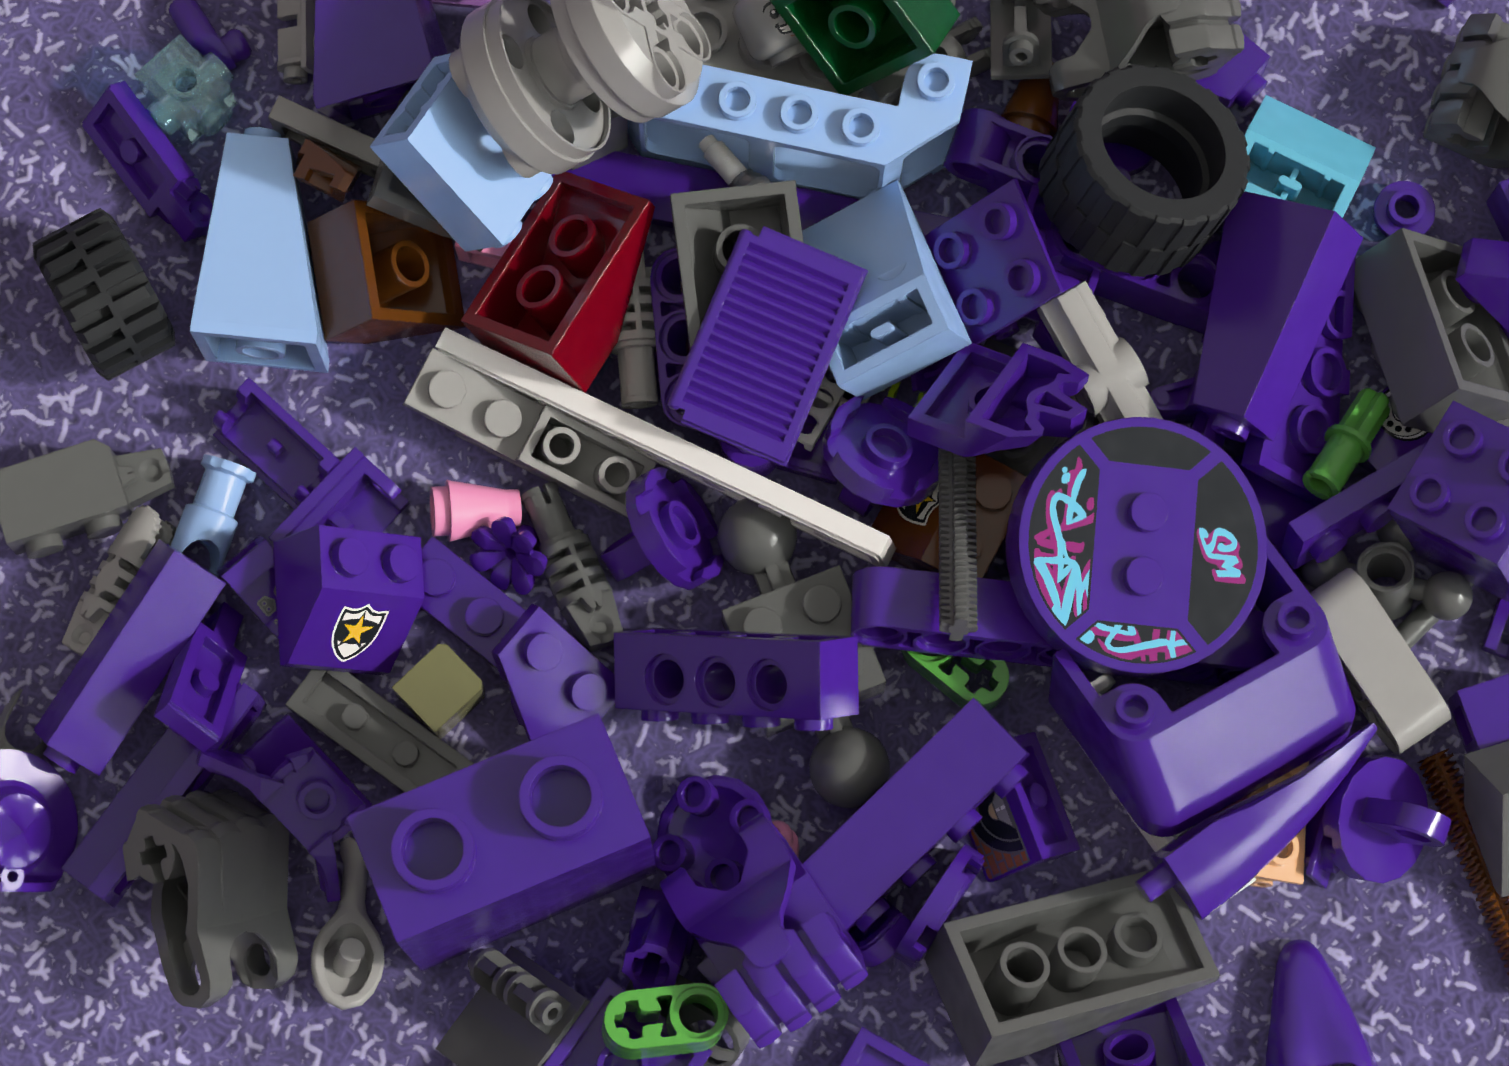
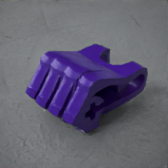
(769, 936)

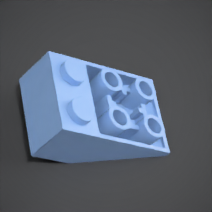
(903, 308)

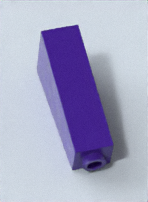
(1267, 309)

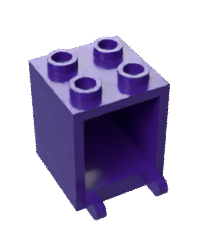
(1459, 499)

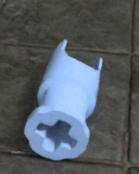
(213, 510)

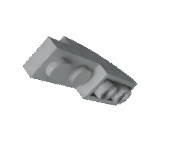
(526, 432)

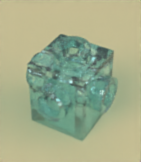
(187, 90)

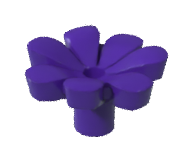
(509, 554)

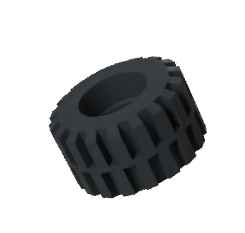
(104, 293)

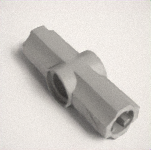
(1087, 340)

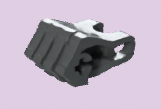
(1173, 34)
(1474, 94)
(215, 892)

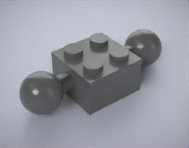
(847, 761)

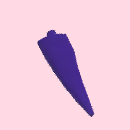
(1235, 844)

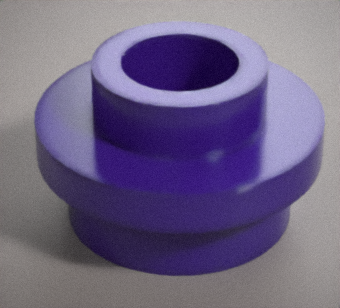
(1386, 216)

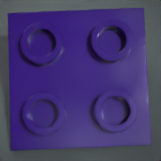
(994, 263)

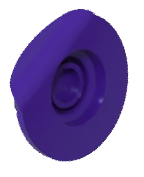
(35, 823)

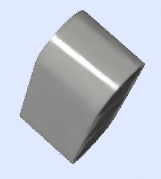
(1379, 664)

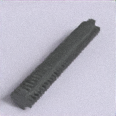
(957, 545)

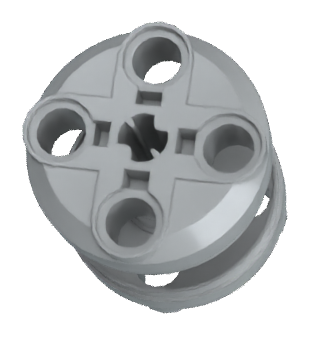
(555, 70)

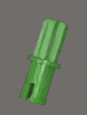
(1347, 444)

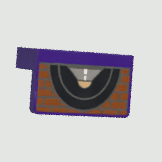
(1026, 824)

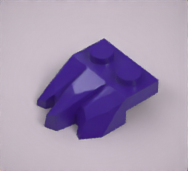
(999, 401)

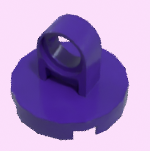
(876, 458)
(668, 531)

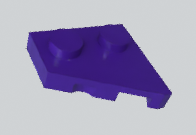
(551, 675)

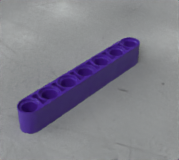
(902, 613)

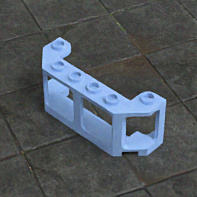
(815, 134)

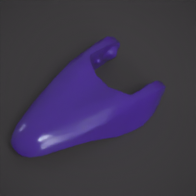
(1311, 1014)

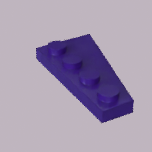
(1312, 406)

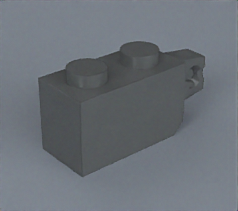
(76, 494)

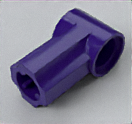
(656, 942)

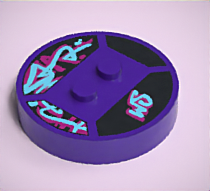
(1136, 547)

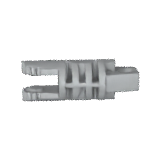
(125, 558)

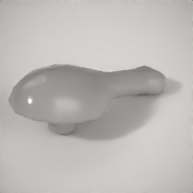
(348, 949)

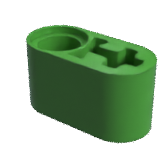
(955, 684)
(647, 1005)

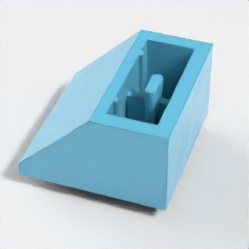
(1303, 158)

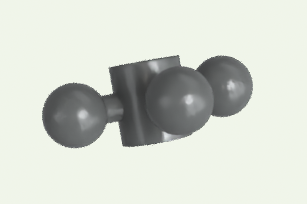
(1444, 594)

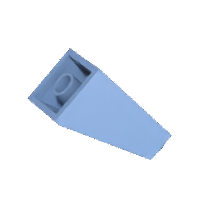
(257, 267)

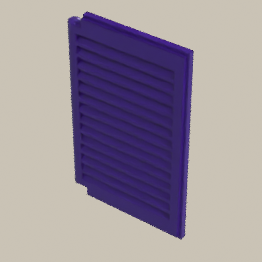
(766, 343)

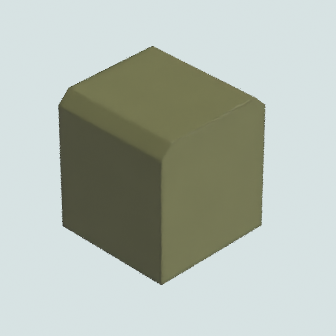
(440, 690)

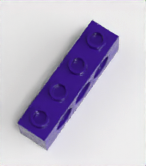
(737, 675)

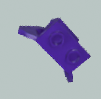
(299, 788)

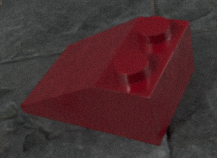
(565, 280)

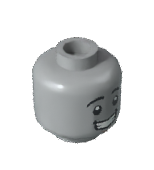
(766, 32)

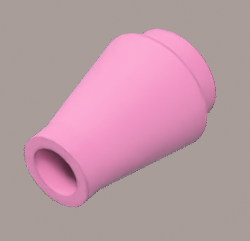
(464, 507)

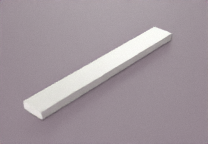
(674, 451)

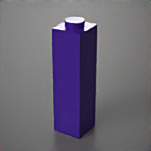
(127, 660)

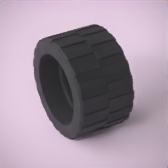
(1176, 126)

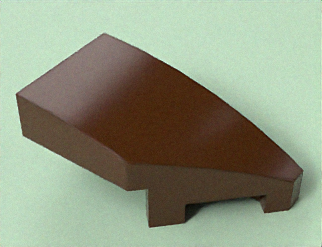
(326, 170)

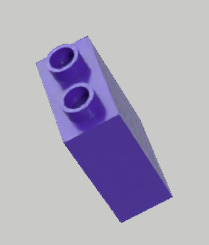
(504, 843)

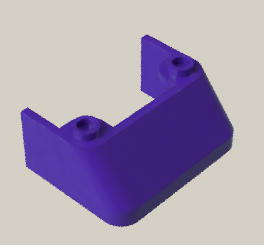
(1227, 742)

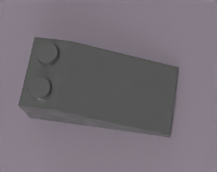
(1064, 966)

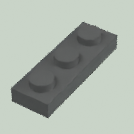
(373, 730)

